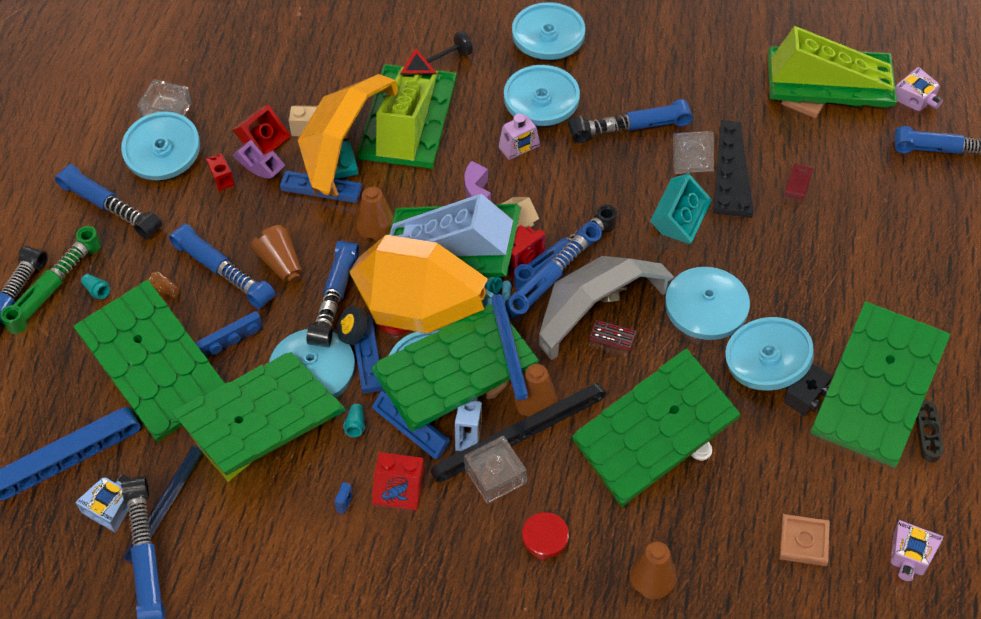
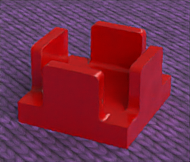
(527, 247)

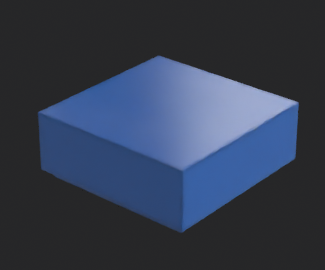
(343, 498)

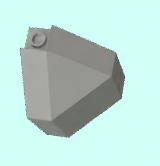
(582, 288)

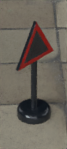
(420, 66)

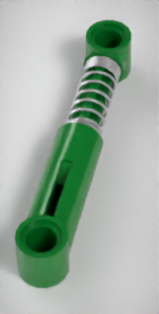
(17, 315)

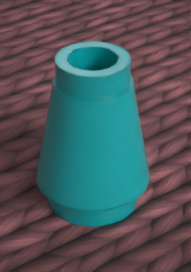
(96, 287)
(354, 423)

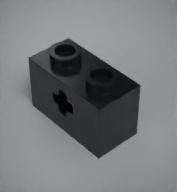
(806, 392)

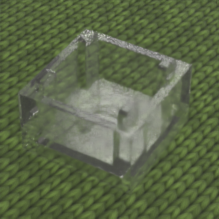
(164, 98)
(495, 469)

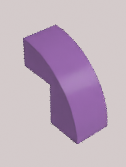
(259, 164)
(475, 179)

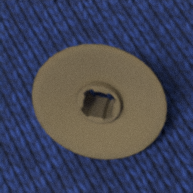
(613, 296)

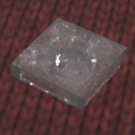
(693, 152)

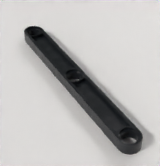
(525, 428)

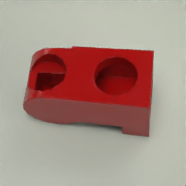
(220, 171)

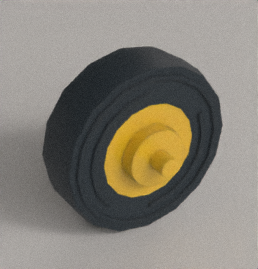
(352, 325)

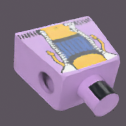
(918, 91)
(518, 136)
(913, 549)

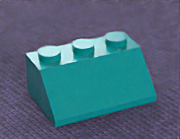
(681, 209)

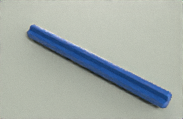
(509, 347)

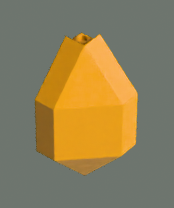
(327, 127)
(416, 284)

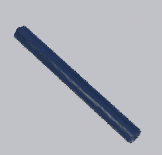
(170, 493)

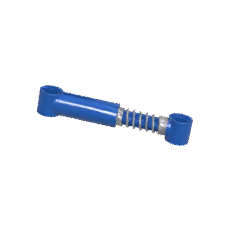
(186, 239)
(551, 270)

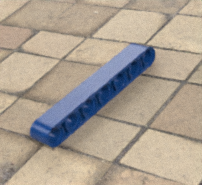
(67, 452)

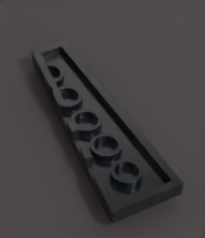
(732, 184)

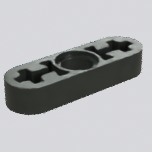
(924, 439)

